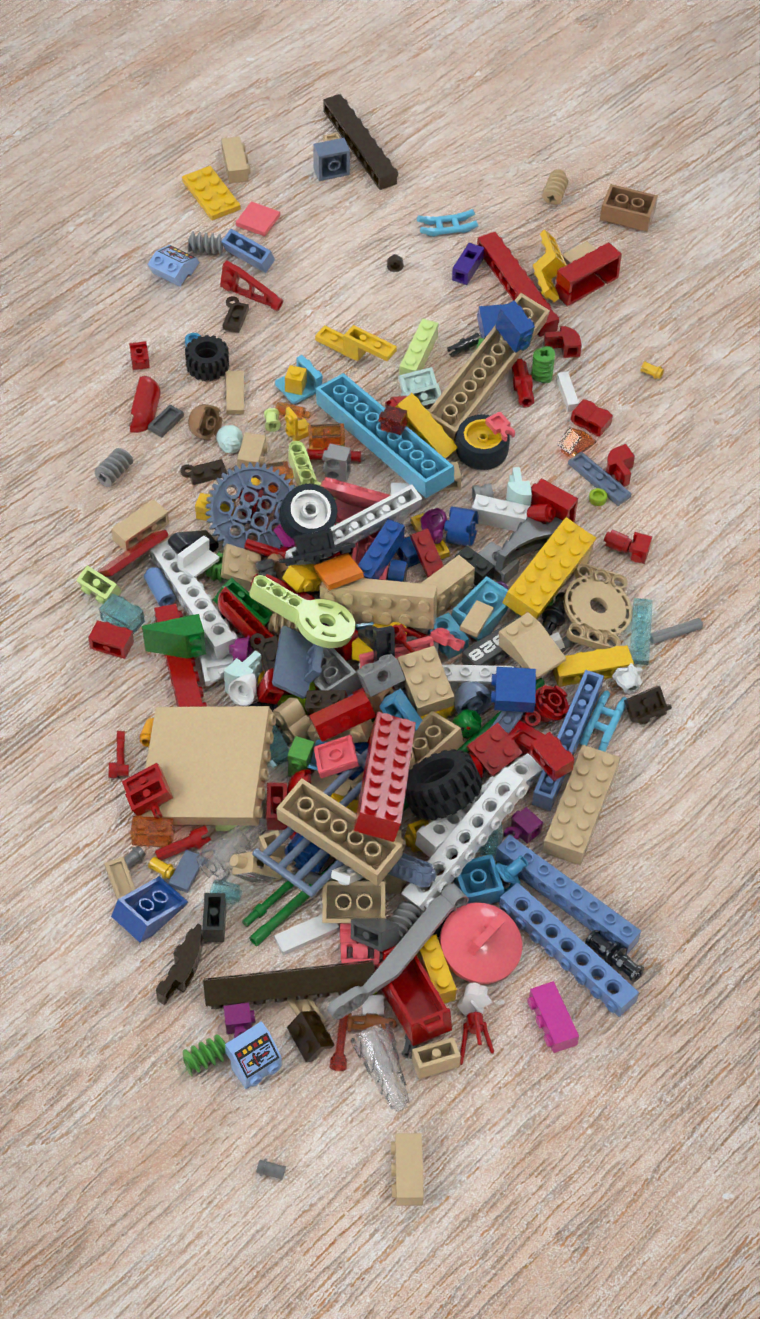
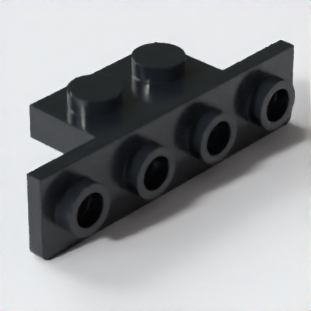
(315, 544)

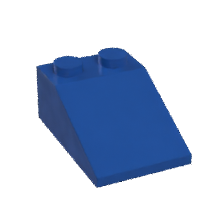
(148, 908)

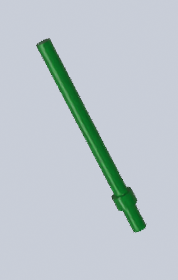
(261, 909)

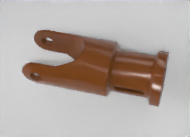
(369, 1020)

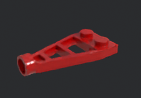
(230, 281)

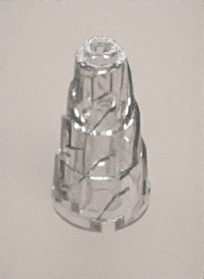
(216, 854)
(381, 1060)

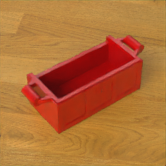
(417, 1003)

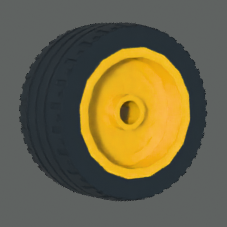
(479, 445)

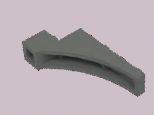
(528, 538)

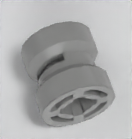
(485, 490)

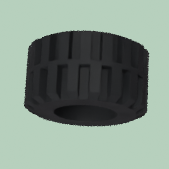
(207, 358)

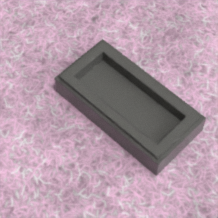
(165, 420)

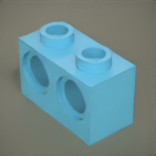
(447, 621)

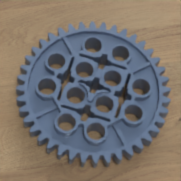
(241, 480)

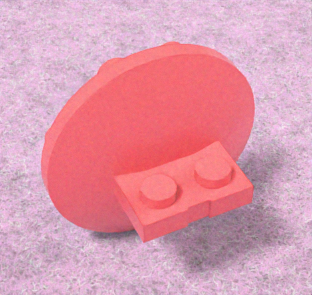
(350, 497)
(481, 943)

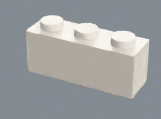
(499, 512)

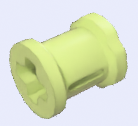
(272, 423)

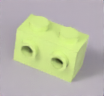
(97, 584)

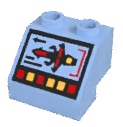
(172, 264)
(253, 1055)

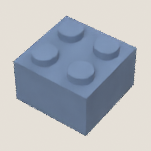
(331, 159)

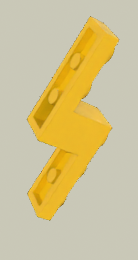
(547, 266)
(355, 343)

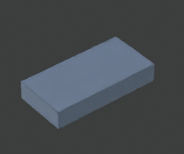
(185, 872)

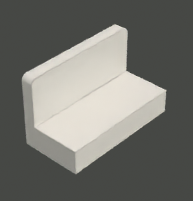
(197, 558)

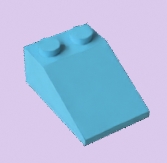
(486, 592)

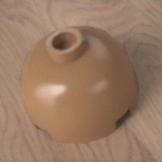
(205, 421)

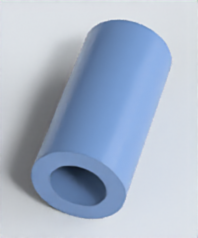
(159, 586)

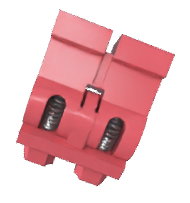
(354, 951)

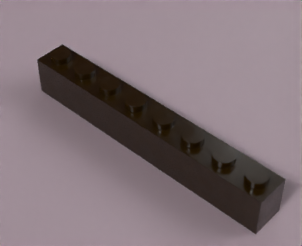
(360, 141)
(286, 983)

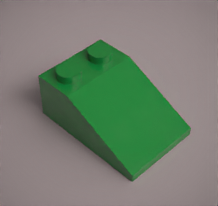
(176, 637)

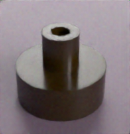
(395, 263)

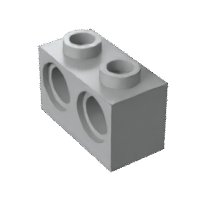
(337, 462)

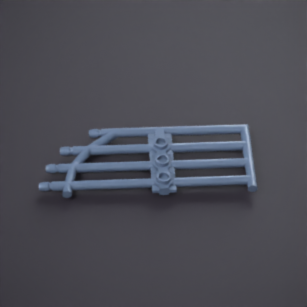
(280, 867)

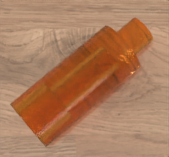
(299, 411)

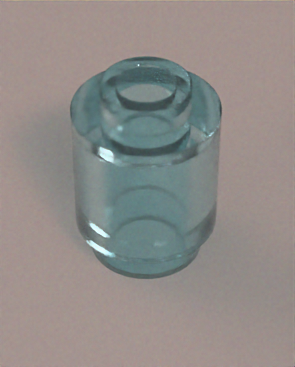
(231, 890)

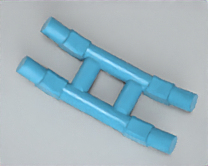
(448, 218)
(608, 729)

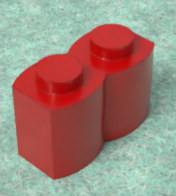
(591, 417)

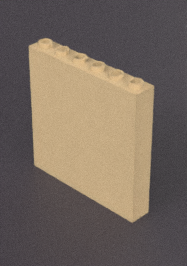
(212, 762)

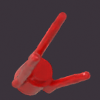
(401, 637)
(475, 1024)

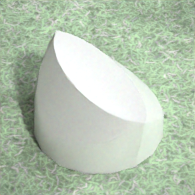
(243, 689)

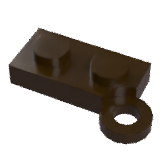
(235, 315)
(204, 472)
(267, 648)

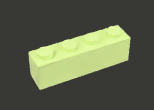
(420, 347)

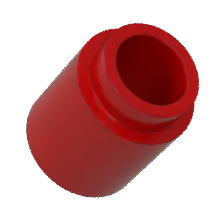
(541, 512)
(617, 541)

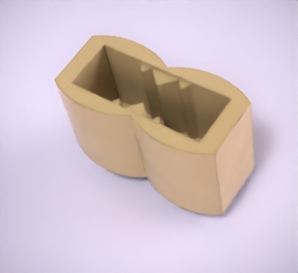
(292, 719)

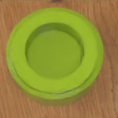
(597, 497)

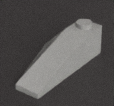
(337, 673)

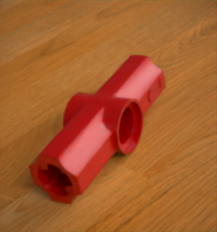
(523, 383)

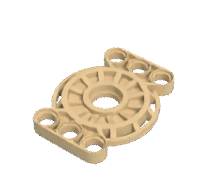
(585, 619)

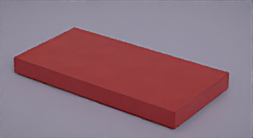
(133, 553)

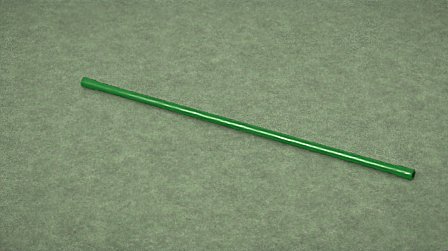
(266, 929)

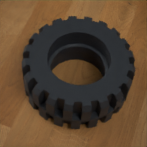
(442, 784)

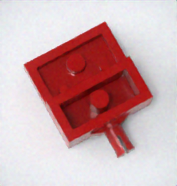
(496, 749)
(147, 791)

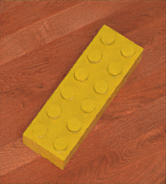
(549, 569)

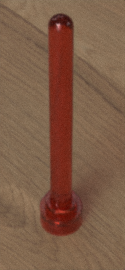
(338, 1061)

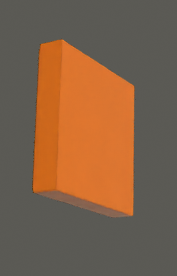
(338, 571)

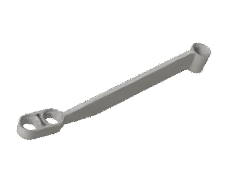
(403, 953)

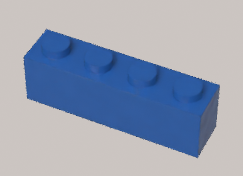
(382, 549)

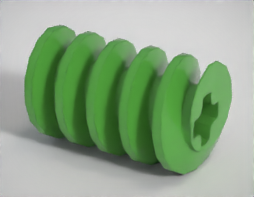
(543, 364)
(205, 1054)

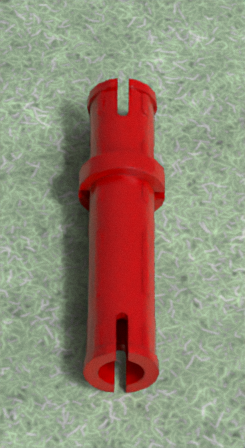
(312, 453)

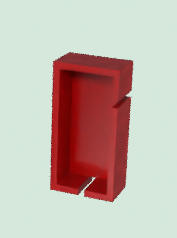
(578, 277)

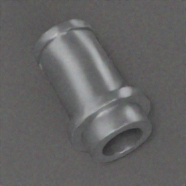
(134, 856)
(270, 1169)

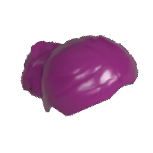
(435, 522)

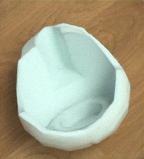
(229, 438)

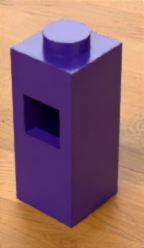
(467, 263)

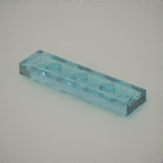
(641, 631)

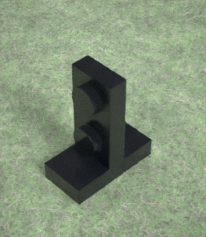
(379, 640)

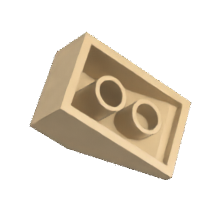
(531, 645)

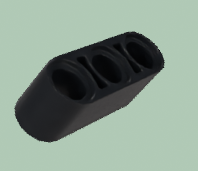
(182, 540)

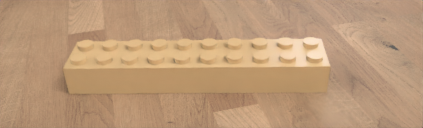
(482, 373)

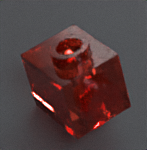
(393, 420)

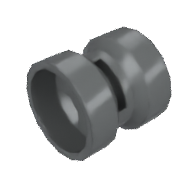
(266, 567)

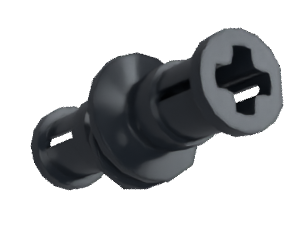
(554, 614)
(614, 956)

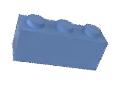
(248, 250)

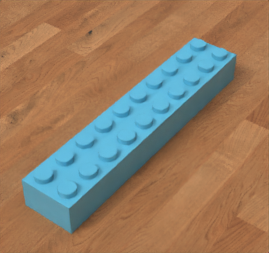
(403, 453)

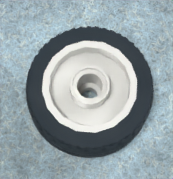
(307, 510)

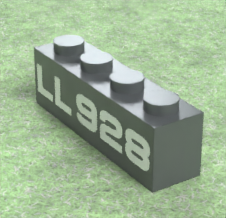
(486, 650)

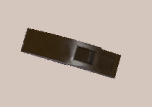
(186, 963)

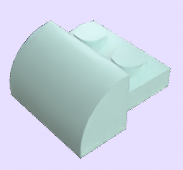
(421, 384)
(518, 490)
(236, 669)

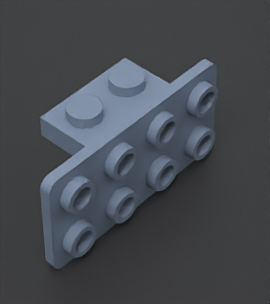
(296, 662)

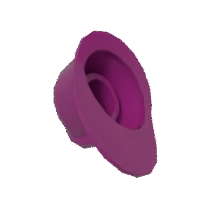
(241, 649)

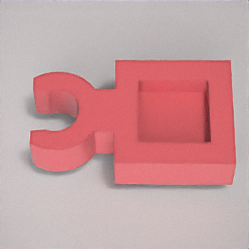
(500, 424)
(444, 638)

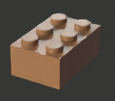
(628, 207)

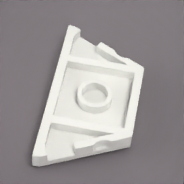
(214, 668)

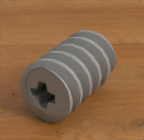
(205, 243)
(113, 466)
(405, 916)

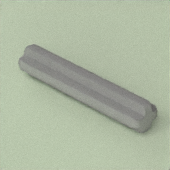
(676, 630)

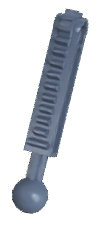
(414, 871)

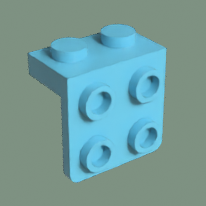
(314, 380)

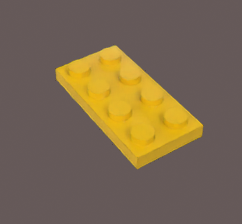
(211, 193)

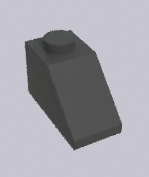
(375, 932)

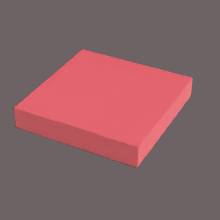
(257, 218)
(336, 756)

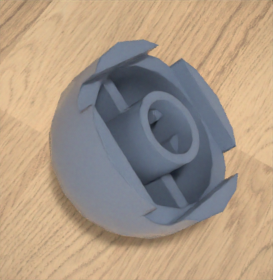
(473, 697)

